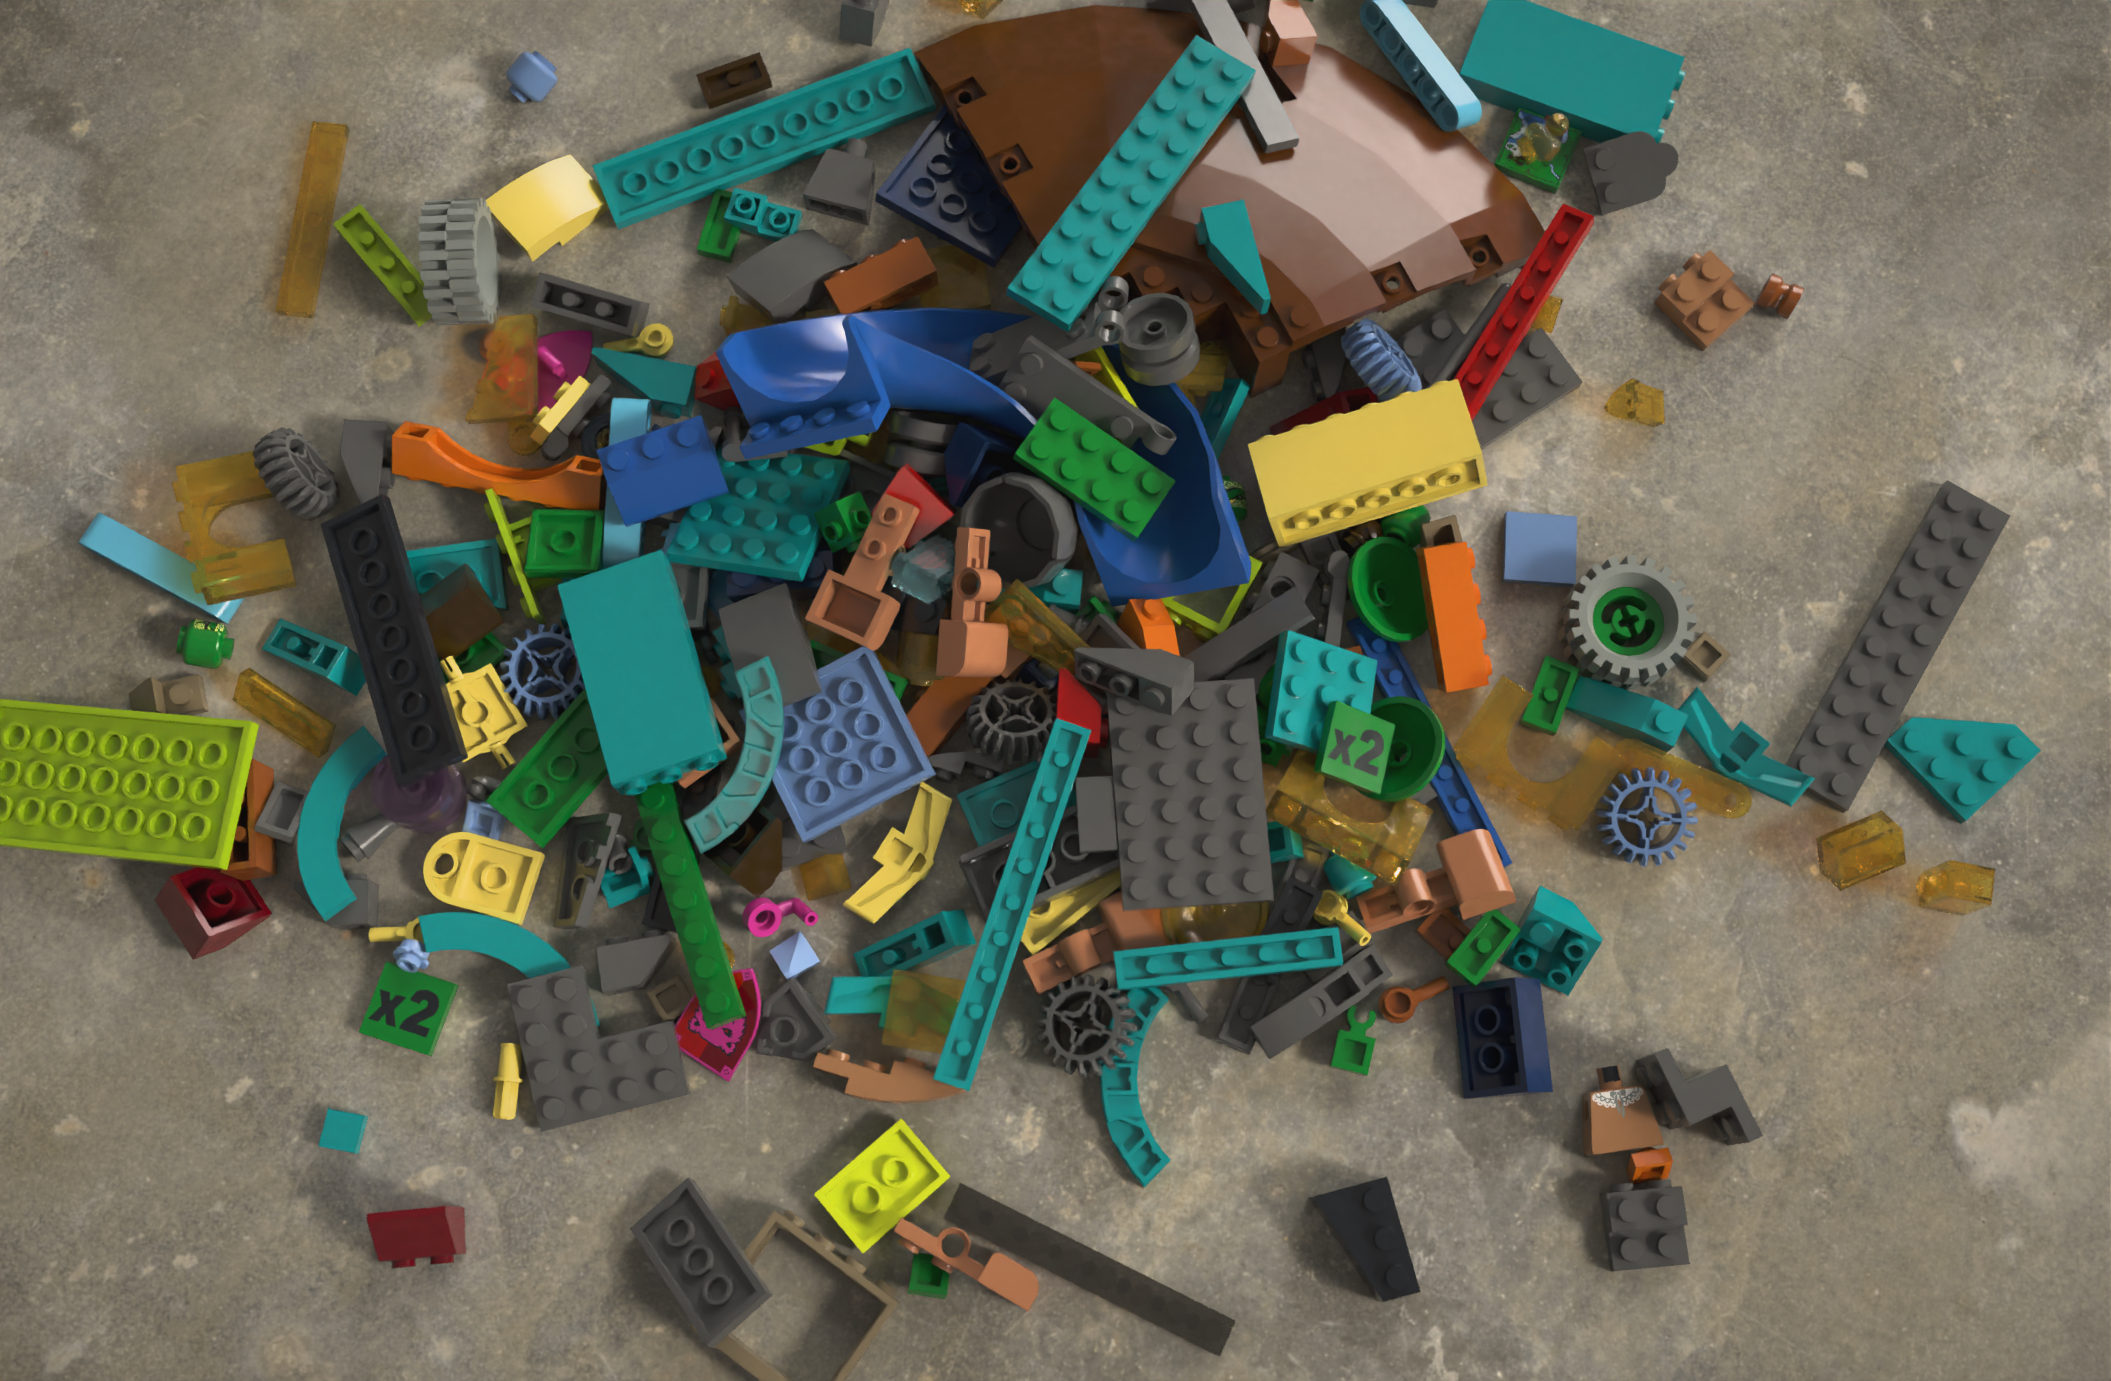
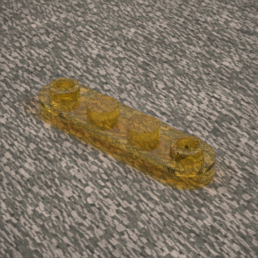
(1706, 786)

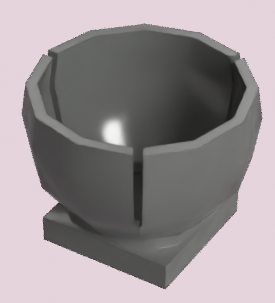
(1028, 524)

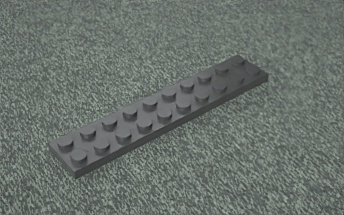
(1896, 644)

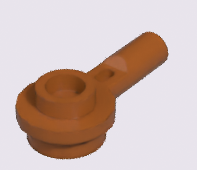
(1399, 1003)

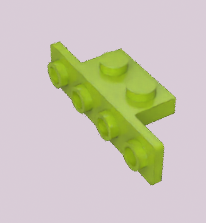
(514, 541)

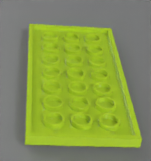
(122, 782)

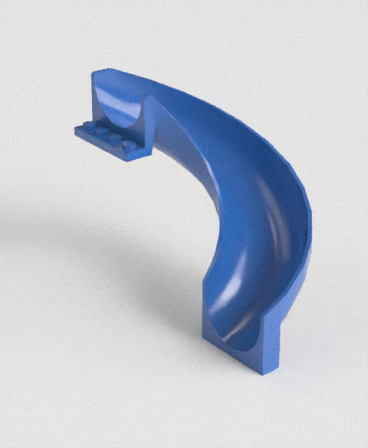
(845, 371)

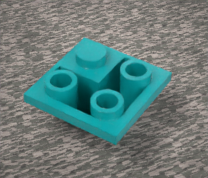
(1552, 942)

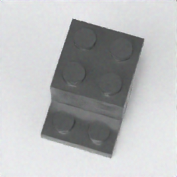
(1698, 1097)

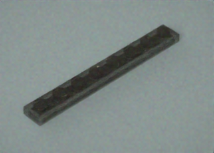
(1090, 1269)

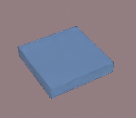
(1539, 549)

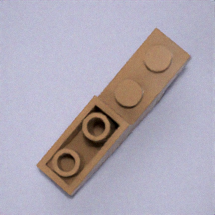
(905, 1085)

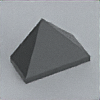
(282, 813)

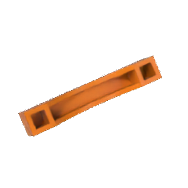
(431, 455)

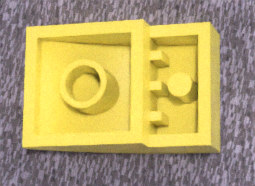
(547, 205)

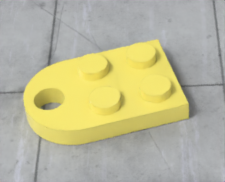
(485, 875)

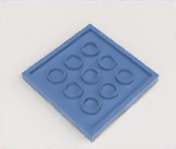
(846, 747)

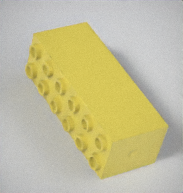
(1368, 463)

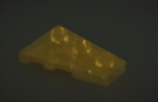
(511, 373)
(1034, 627)

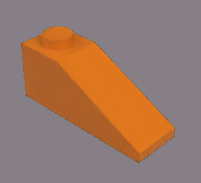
(1149, 625)

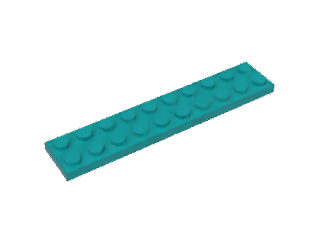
(764, 138)
(1130, 184)

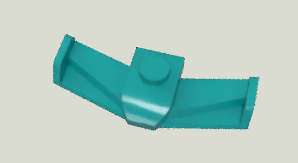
(1740, 752)
(859, 996)

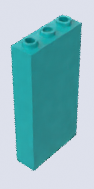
(1572, 68)
(642, 673)

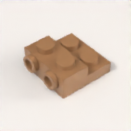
(1703, 299)

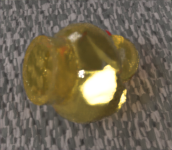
(1539, 140)

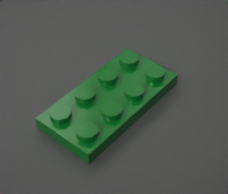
(1094, 469)
(553, 775)

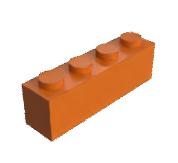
(1453, 616)

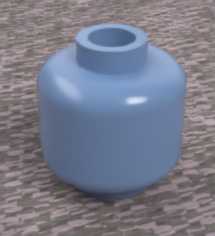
(531, 77)

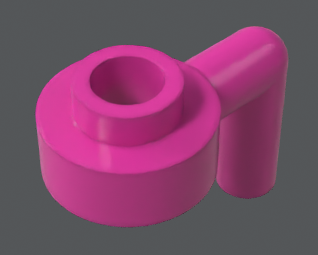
(773, 913)

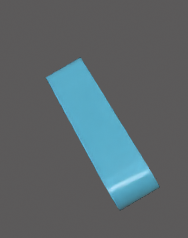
(1421, 64)
(623, 543)
(151, 563)

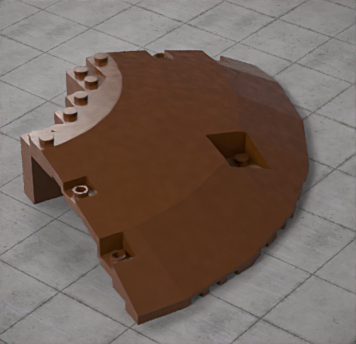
(1351, 207)

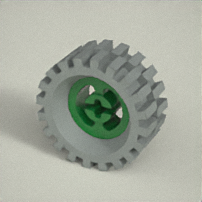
(459, 261)
(1651, 604)

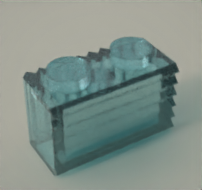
(926, 569)

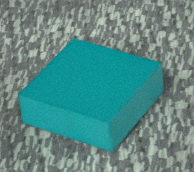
(343, 1131)

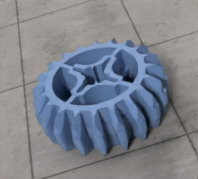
(1379, 360)
(538, 681)
(1644, 832)

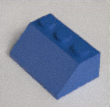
(663, 471)

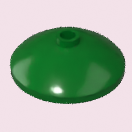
(1388, 589)
(1418, 735)

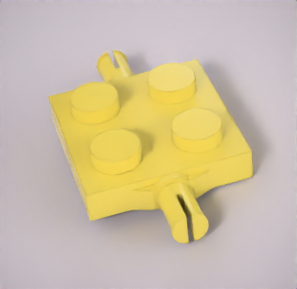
(483, 711)

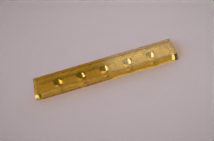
(312, 219)

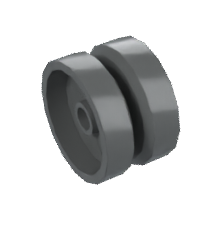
(1158, 339)
(925, 444)

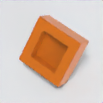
(1649, 1165)

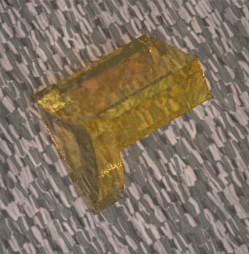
(1637, 403)

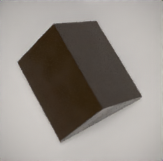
(459, 613)

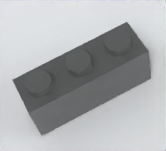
(590, 304)

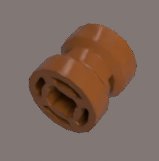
(1772, 292)

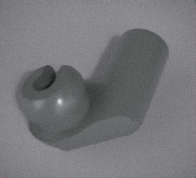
(482, 786)

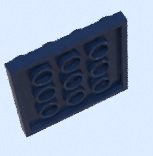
(952, 193)

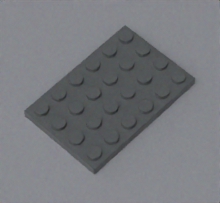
(1190, 800)

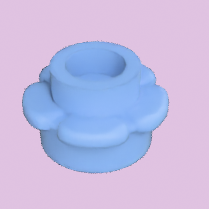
(411, 955)

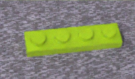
(385, 261)

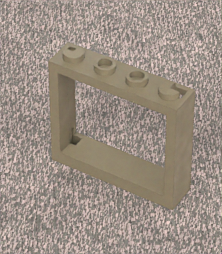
(849, 1268)

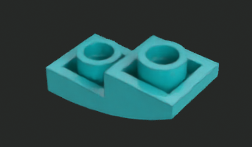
(758, 216)
(730, 683)

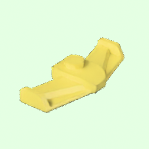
(904, 856)

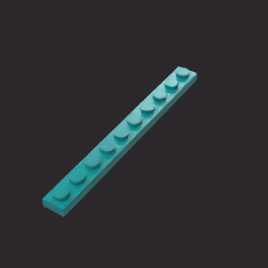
(1012, 905)

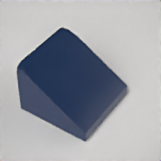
(1040, 673)

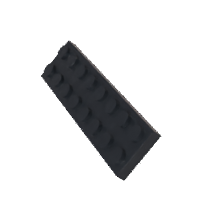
(393, 641)

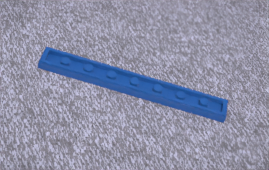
(1454, 790)

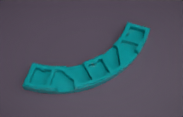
(757, 759)
(322, 820)
(495, 938)
(1120, 1093)

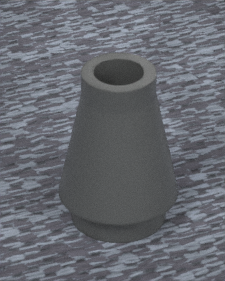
(367, 836)

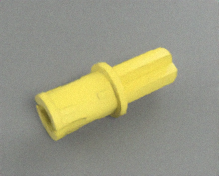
(507, 1081)

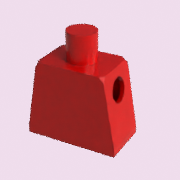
(913, 489)

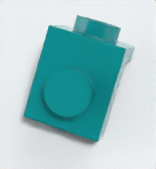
(629, 885)

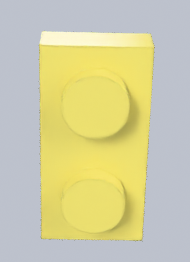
(549, 418)

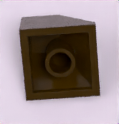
(752, 852)

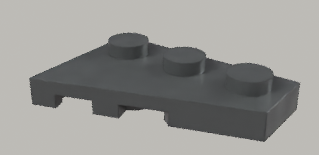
(583, 864)

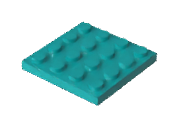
(765, 518)

